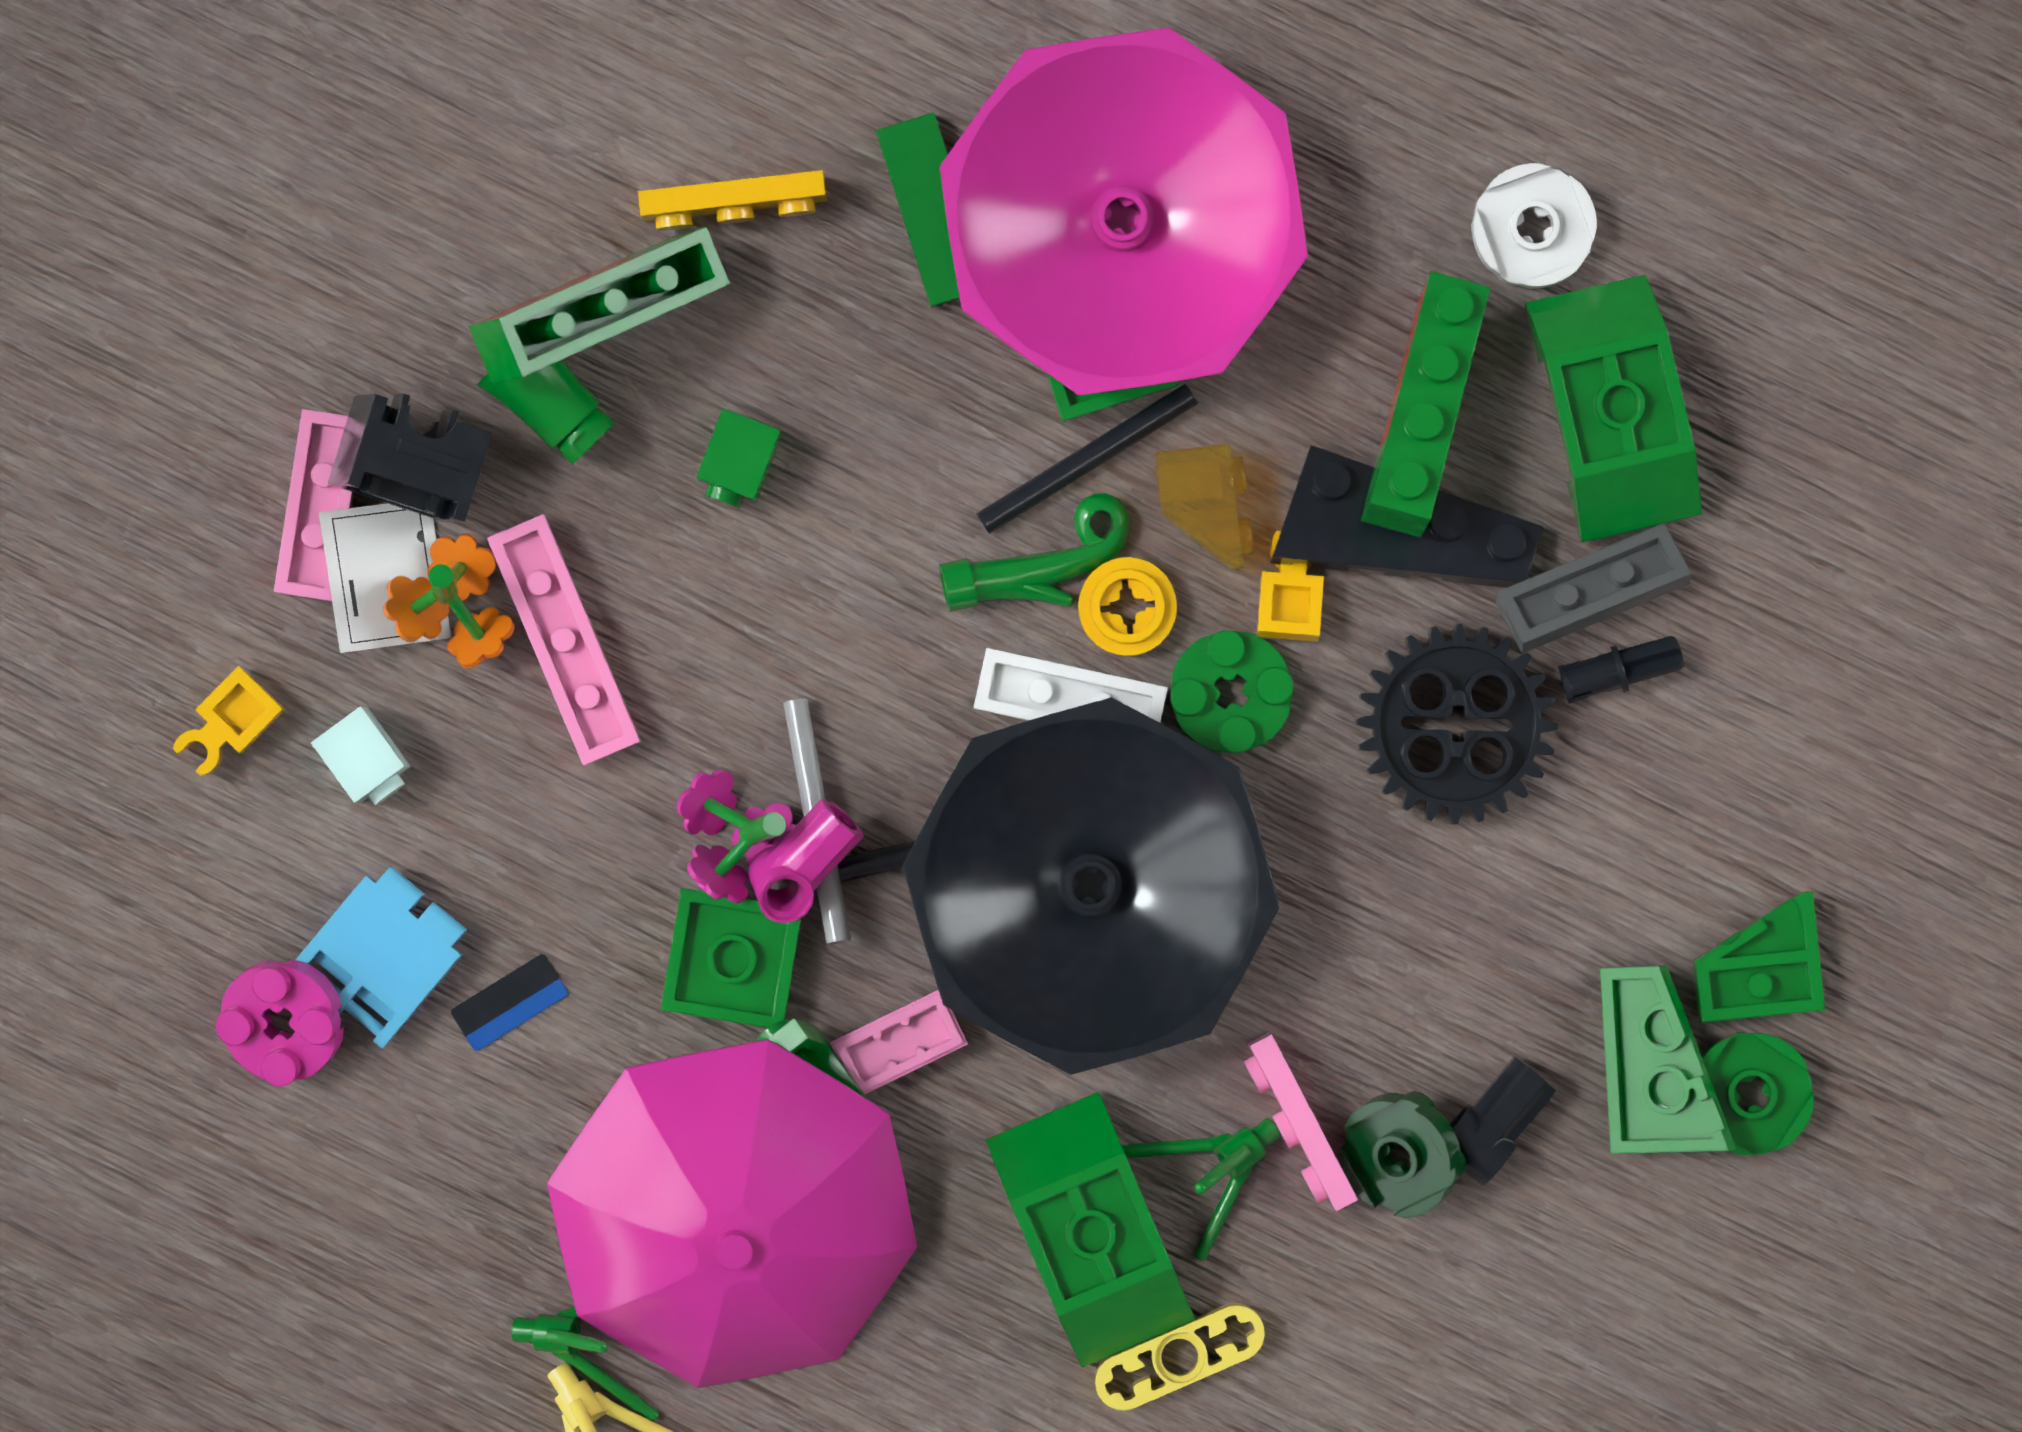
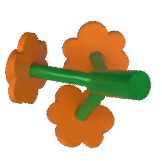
(422, 604)

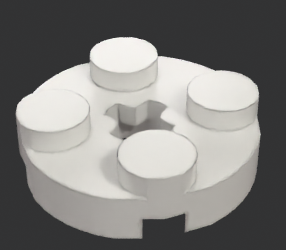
(1549, 194)

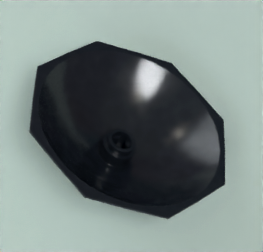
(1091, 886)

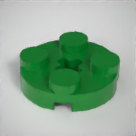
(1225, 656)
(1785, 1086)

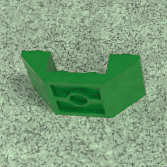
(1617, 407)
(1089, 1229)

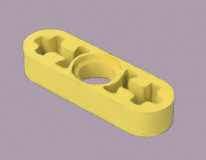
(1227, 1350)

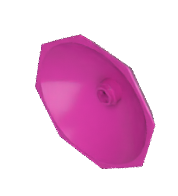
(1123, 211)
(732, 1213)

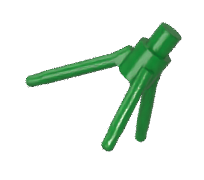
(1236, 1157)
(562, 1337)

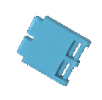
(386, 951)

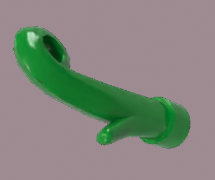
(1031, 575)

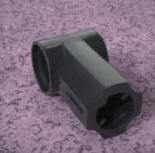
(1498, 1118)

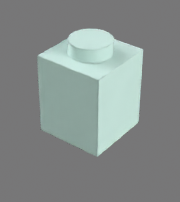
(362, 757)

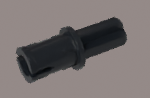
(1620, 668)

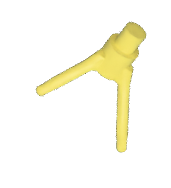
(584, 1407)

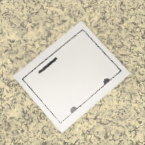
(362, 555)

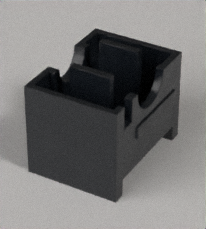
(397, 465)

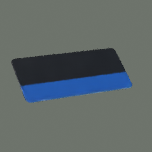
(509, 1002)

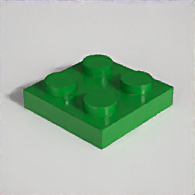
(729, 961)

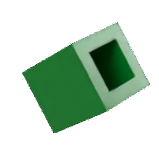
(738, 458)

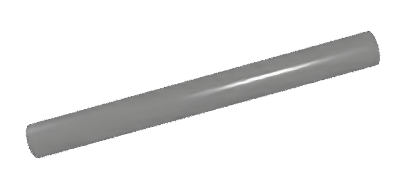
(811, 791)

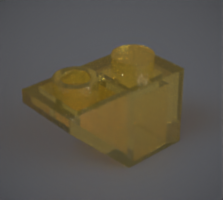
(1200, 500)

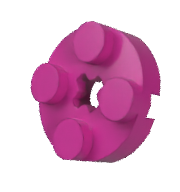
(253, 1039)

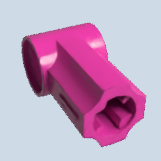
(805, 857)

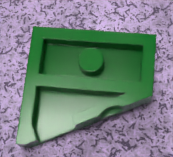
(1764, 967)

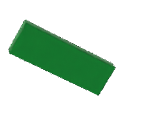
(913, 160)

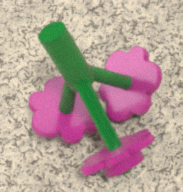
(706, 809)

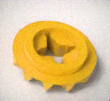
(1104, 588)

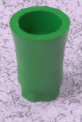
(554, 407)

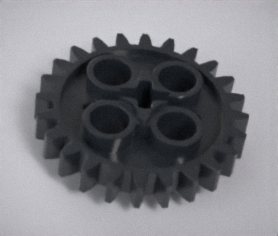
(1457, 668)

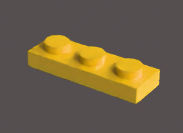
(733, 200)

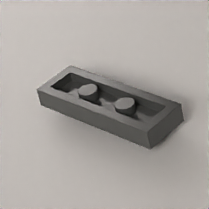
(1593, 588)

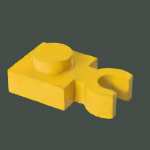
(1290, 602)
(235, 715)

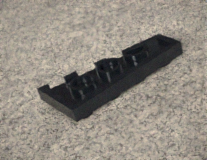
(1459, 543)

